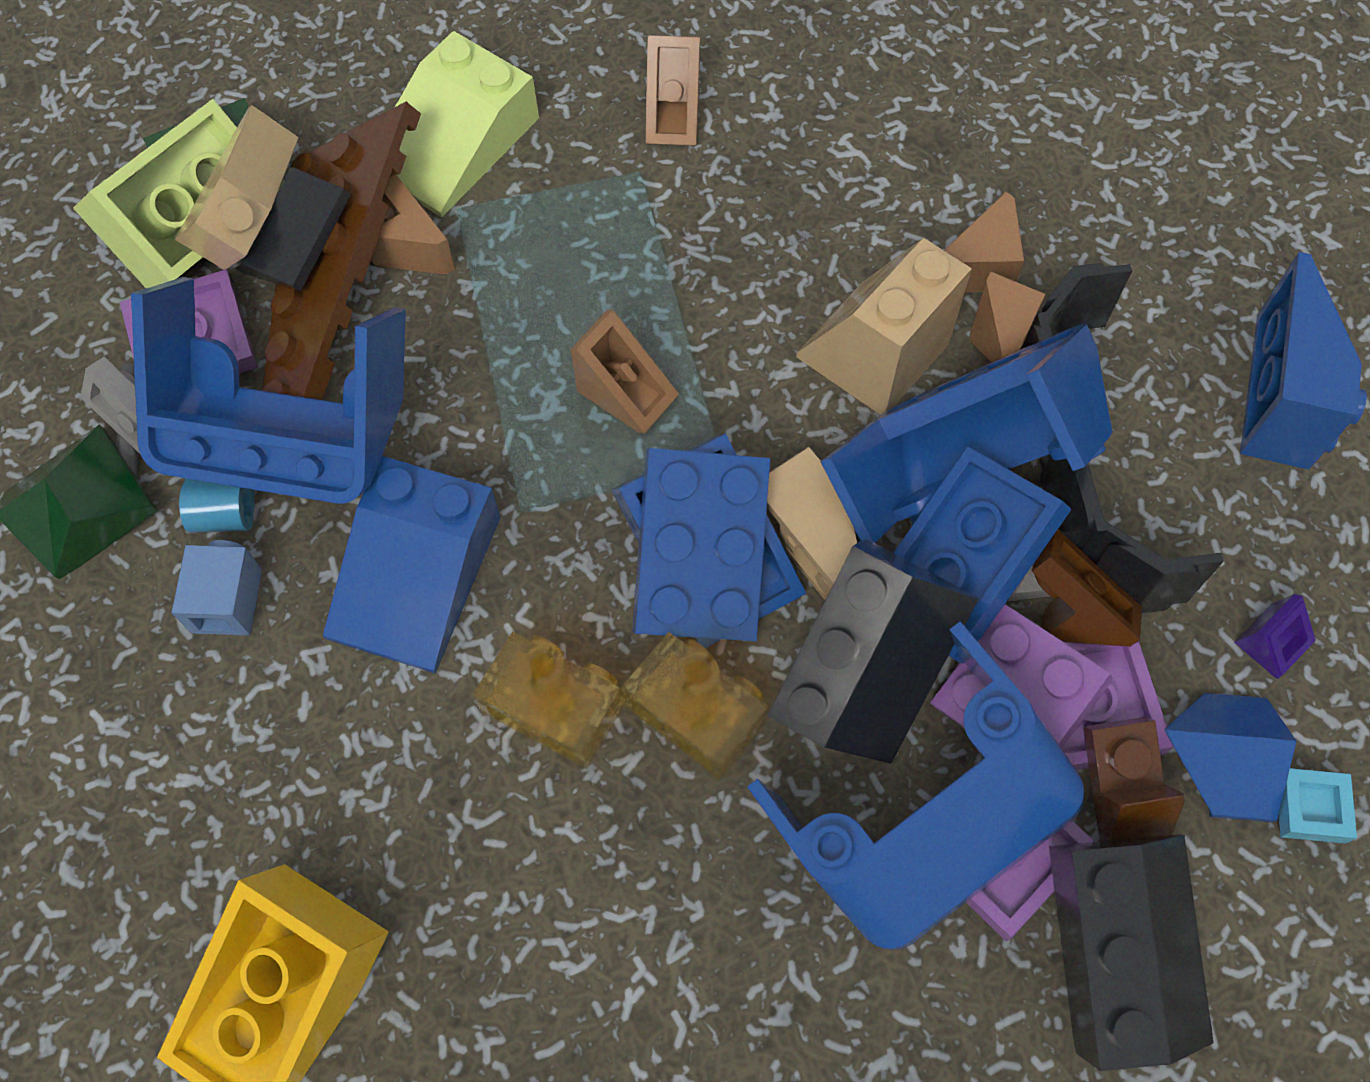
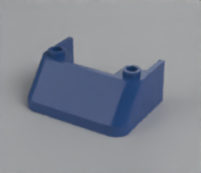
(1008, 410)
(210, 430)
(956, 839)

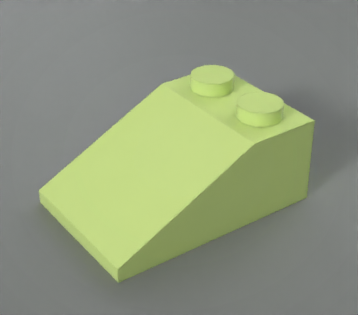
(468, 120)
(152, 195)

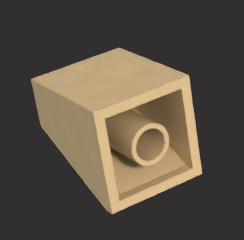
(891, 326)

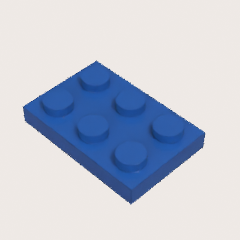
(983, 533)
(701, 545)

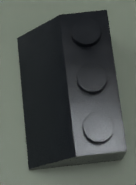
(871, 654)
(1131, 951)

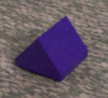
(1279, 635)

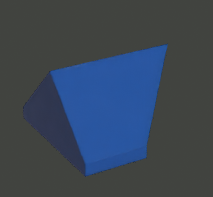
(1235, 754)

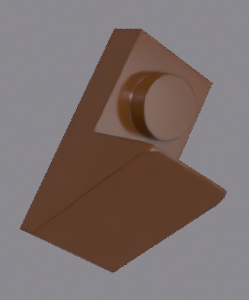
(1088, 602)
(1130, 781)

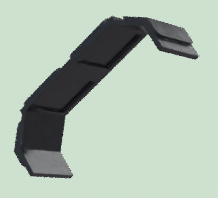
(1155, 583)

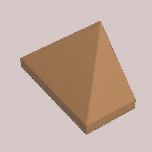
(1004, 317)

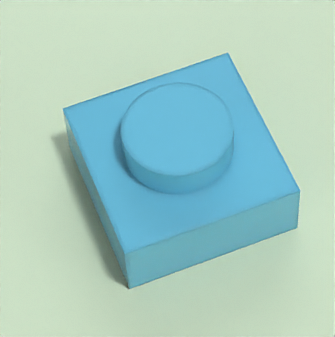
(1318, 807)

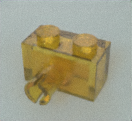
(550, 697)
(695, 703)

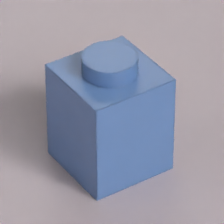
(217, 589)

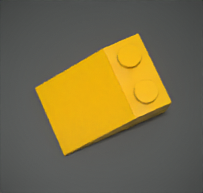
(271, 982)

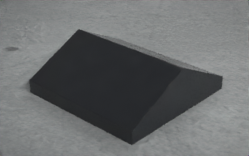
(294, 230)

